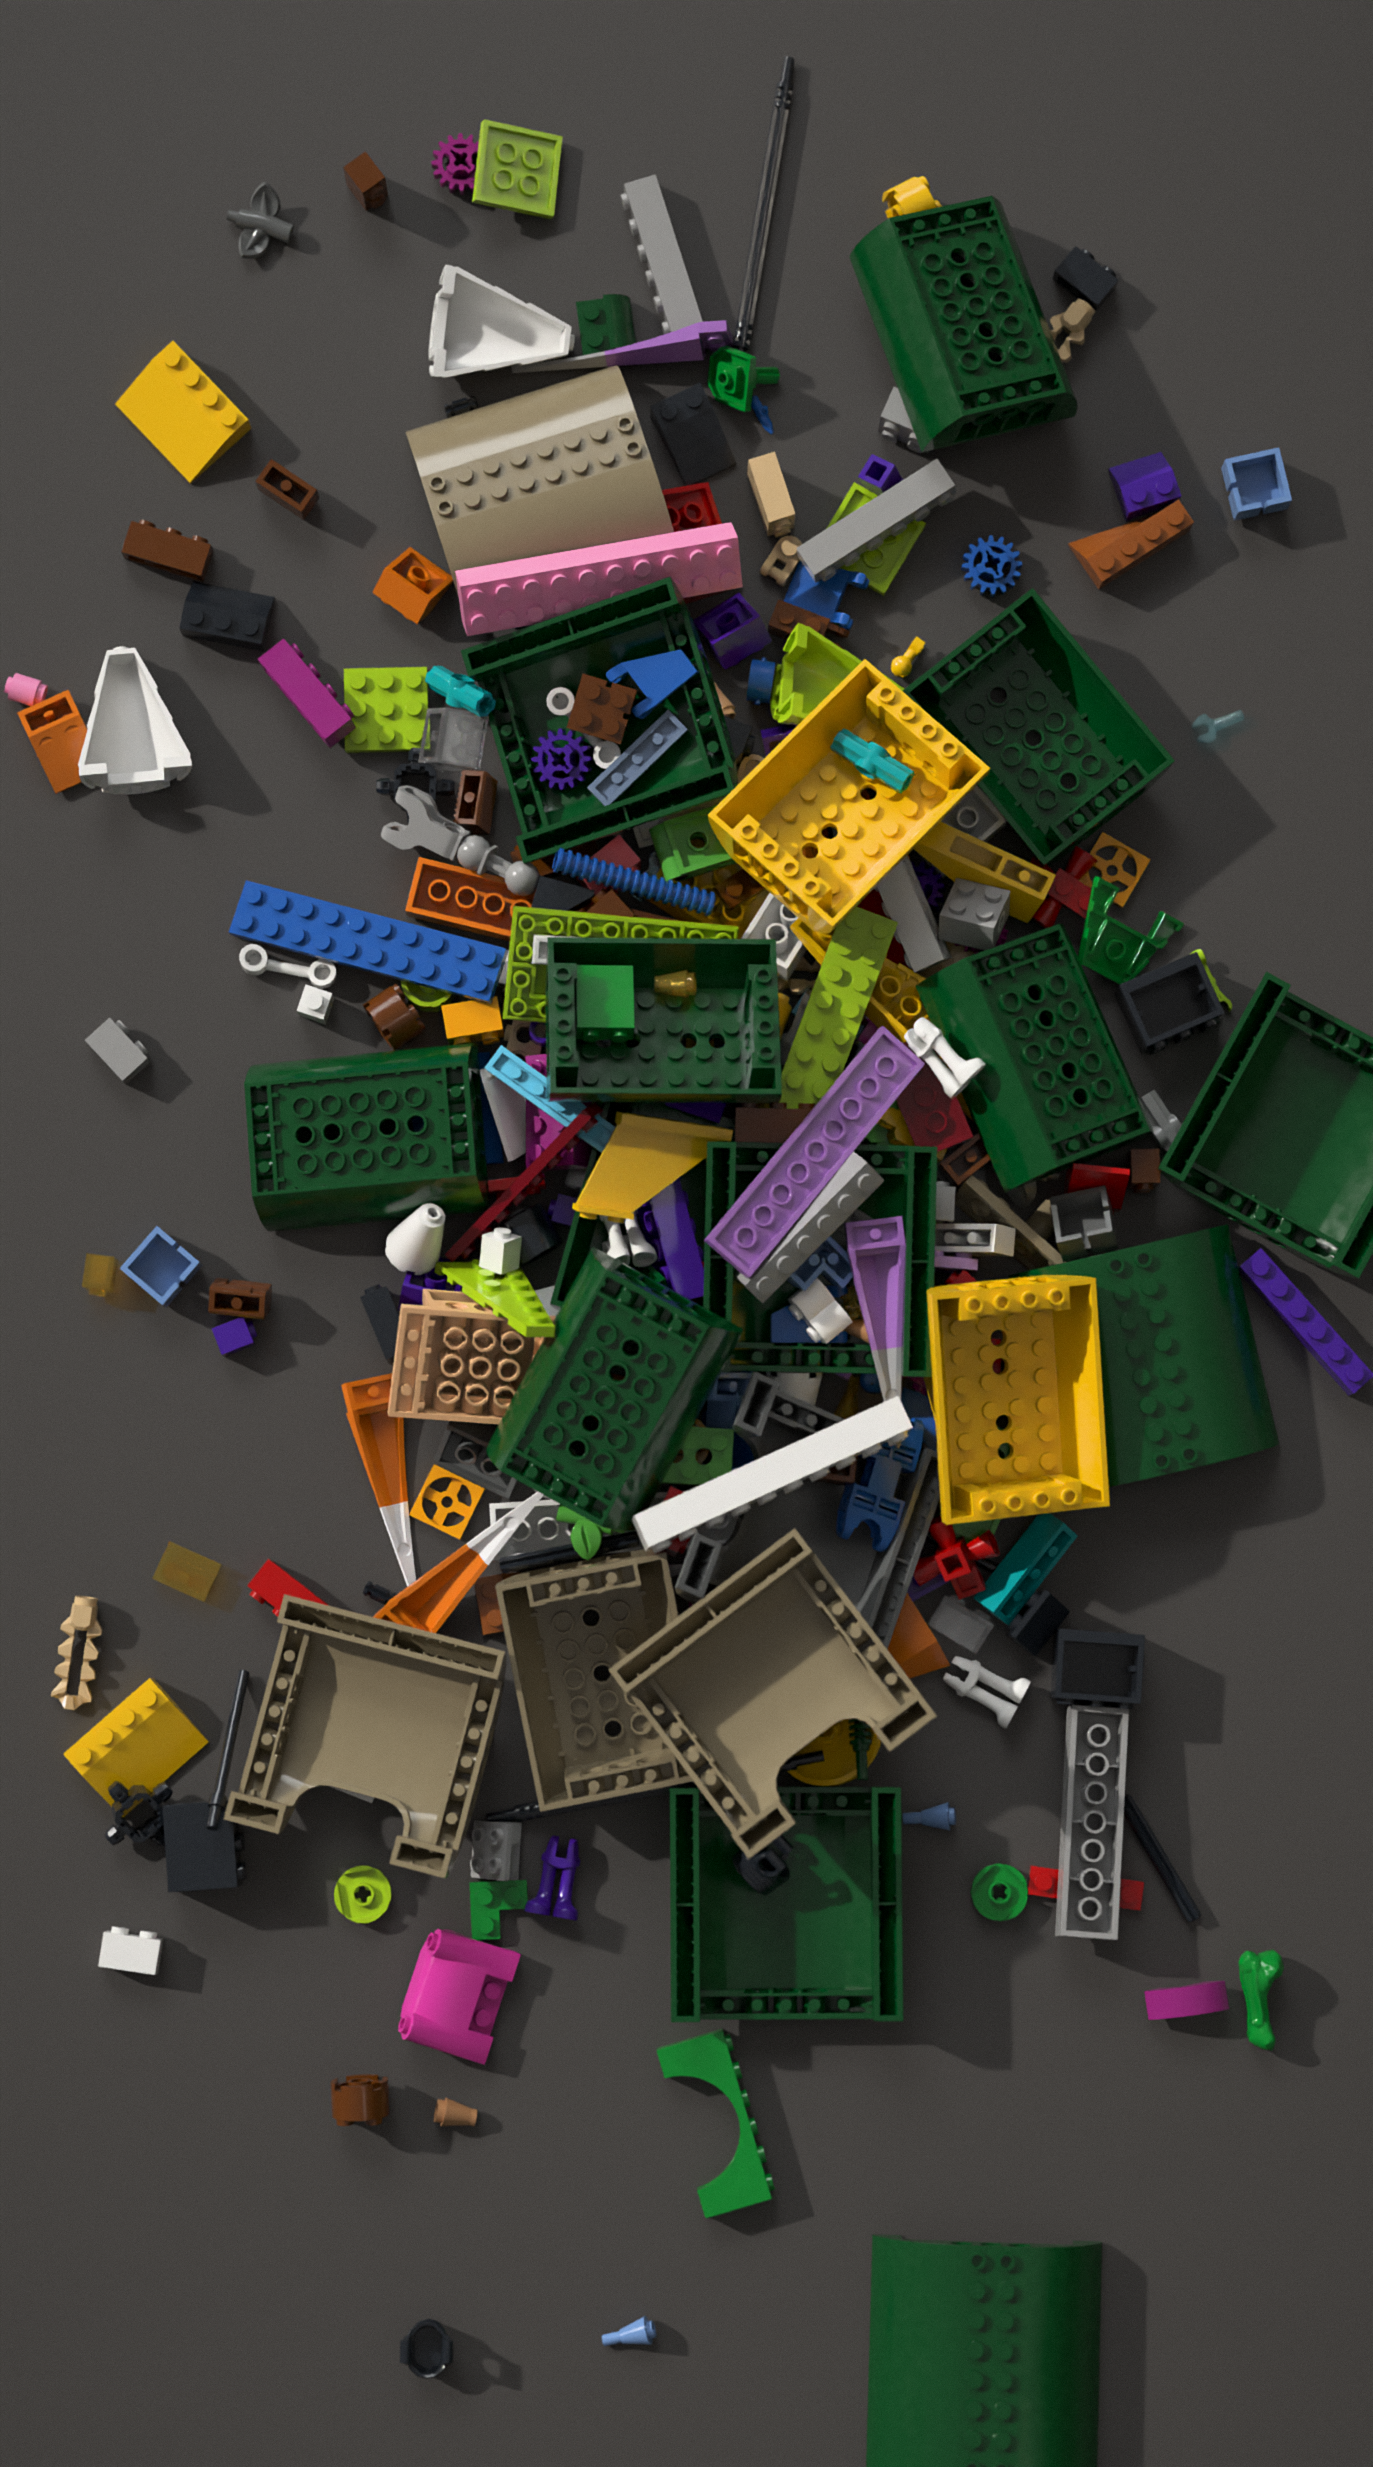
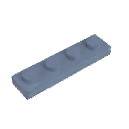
(637, 759)

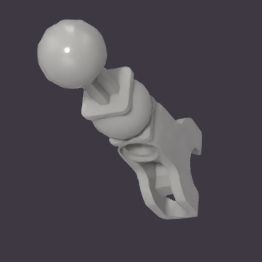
(454, 842)

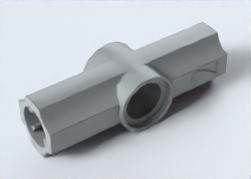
(1163, 1123)

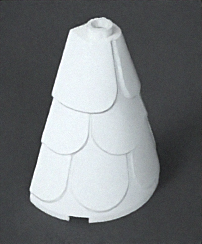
(488, 328)
(130, 732)

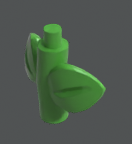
(585, 1535)

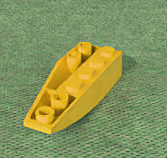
(978, 861)

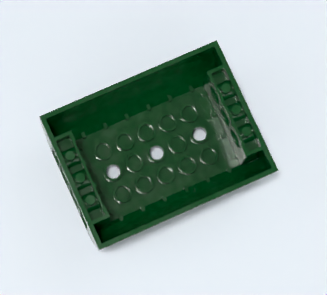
(1064, 699)

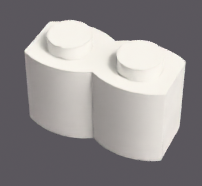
(819, 1311)

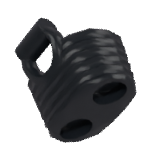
(766, 1868)
(426, 2349)

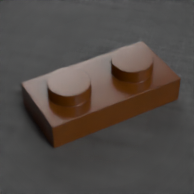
(737, 889)

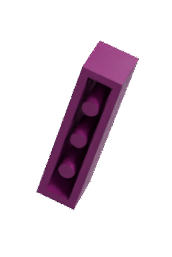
(307, 693)

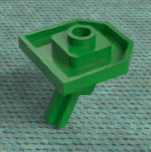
(734, 376)

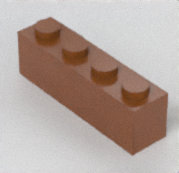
(1125, 546)

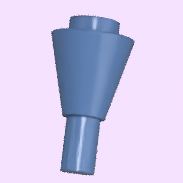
(937, 1816)
(638, 2332)

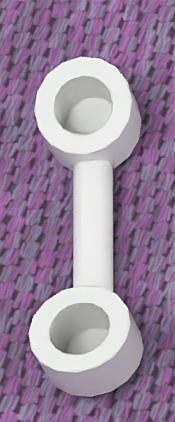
(604, 751)
(321, 972)

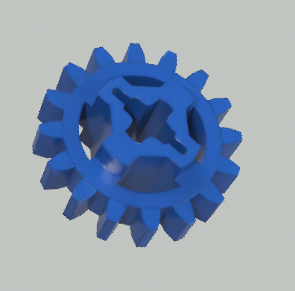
(1002, 560)

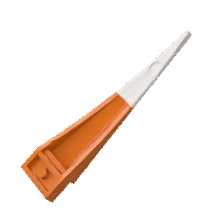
(383, 1455)
(439, 1591)

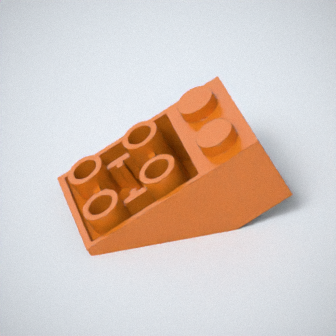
(57, 738)

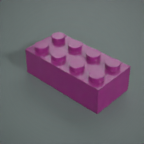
(543, 1130)

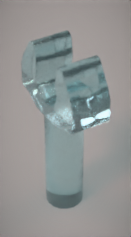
(1214, 725)

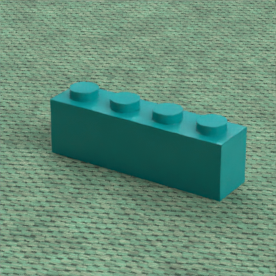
(1025, 1567)

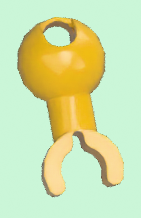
(902, 665)

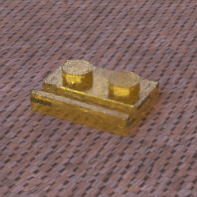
(187, 1571)

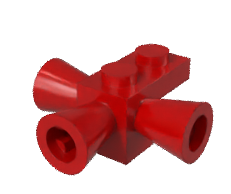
(1066, 889)
(956, 1559)

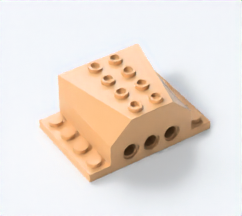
(456, 1360)

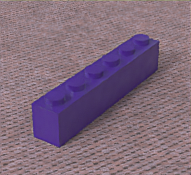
(1305, 1322)

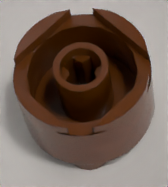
(394, 1017)
(360, 2099)

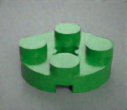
(999, 1875)

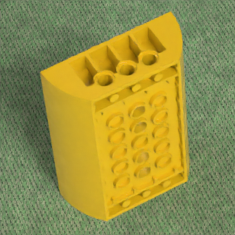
(810, 788)
(1046, 1391)

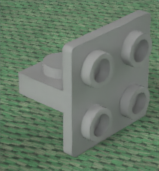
(495, 1850)

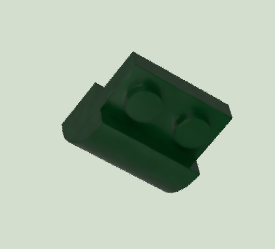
(605, 323)

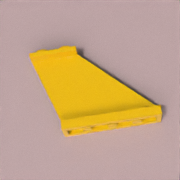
(642, 1161)

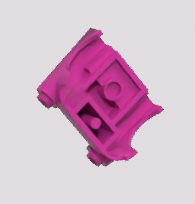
(456, 1994)

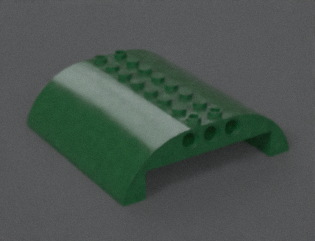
(591, 641)
(1286, 1132)
(906, 1192)
(1175, 1356)
(813, 1945)
(983, 2353)

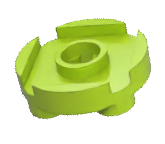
(353, 1907)

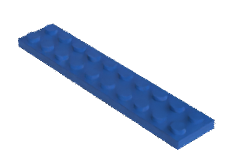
(368, 942)

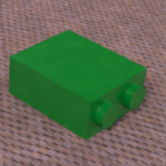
(604, 1003)

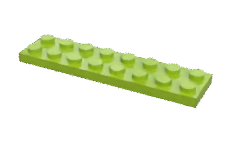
(836, 1006)

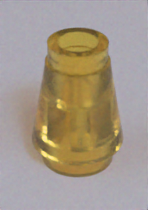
(676, 984)

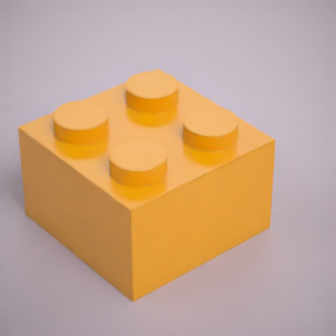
(473, 1022)

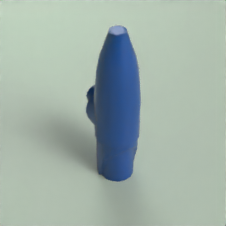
(762, 414)

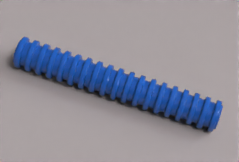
(634, 882)

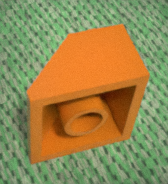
(412, 585)

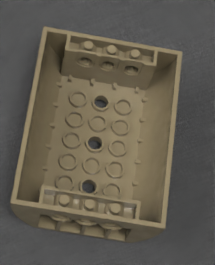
(555, 1679)

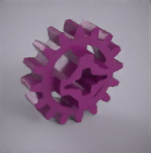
(455, 155)

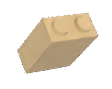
(771, 494)

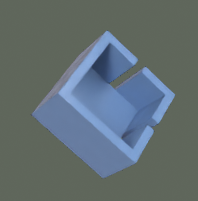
(1256, 483)
(160, 1266)

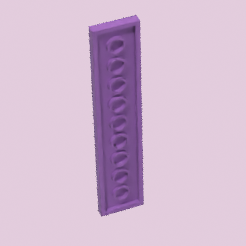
(814, 1152)

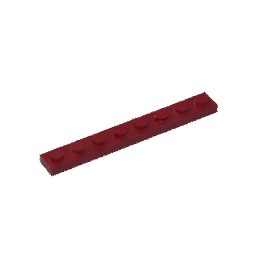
(530, 1177)

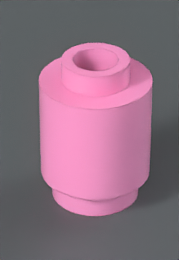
(25, 689)

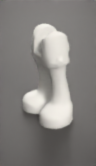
(926, 1039)
(641, 1251)
(1012, 1689)

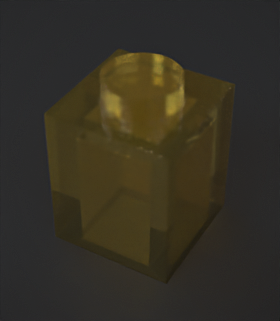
(99, 1274)

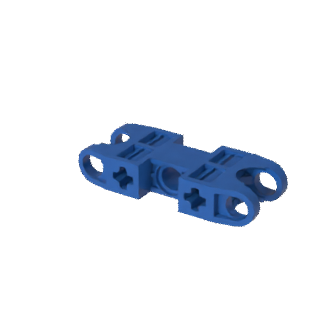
(873, 1498)

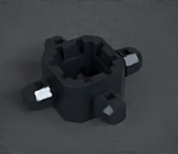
(385, 786)
(124, 1799)

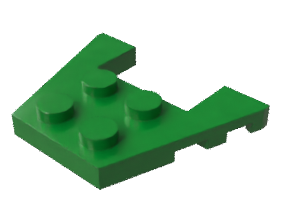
(1114, 947)

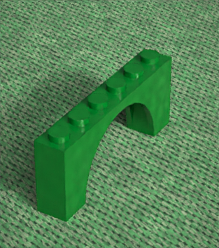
(744, 2178)

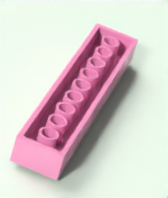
(557, 583)

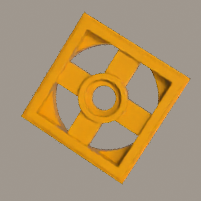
(1117, 861)
(442, 1512)

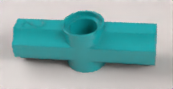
(460, 691)
(872, 760)

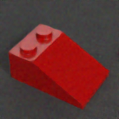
(1089, 1176)

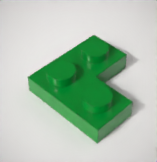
(488, 1899)

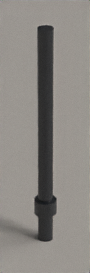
(218, 1799)

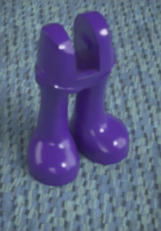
(542, 1902)

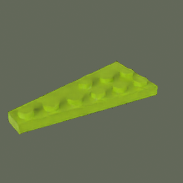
(506, 1293)

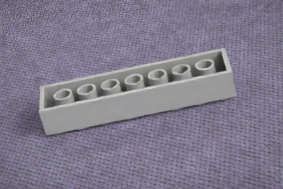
(1092, 1823)

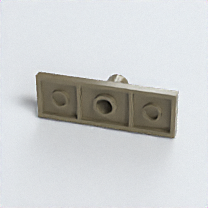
(1030, 1236)

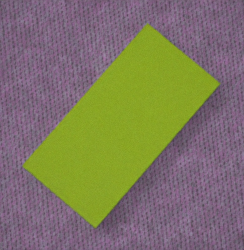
(526, 981)

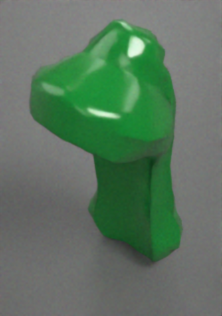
(1256, 1977)

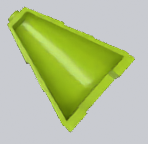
(808, 674)

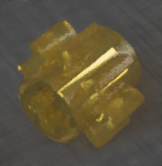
(850, 1304)

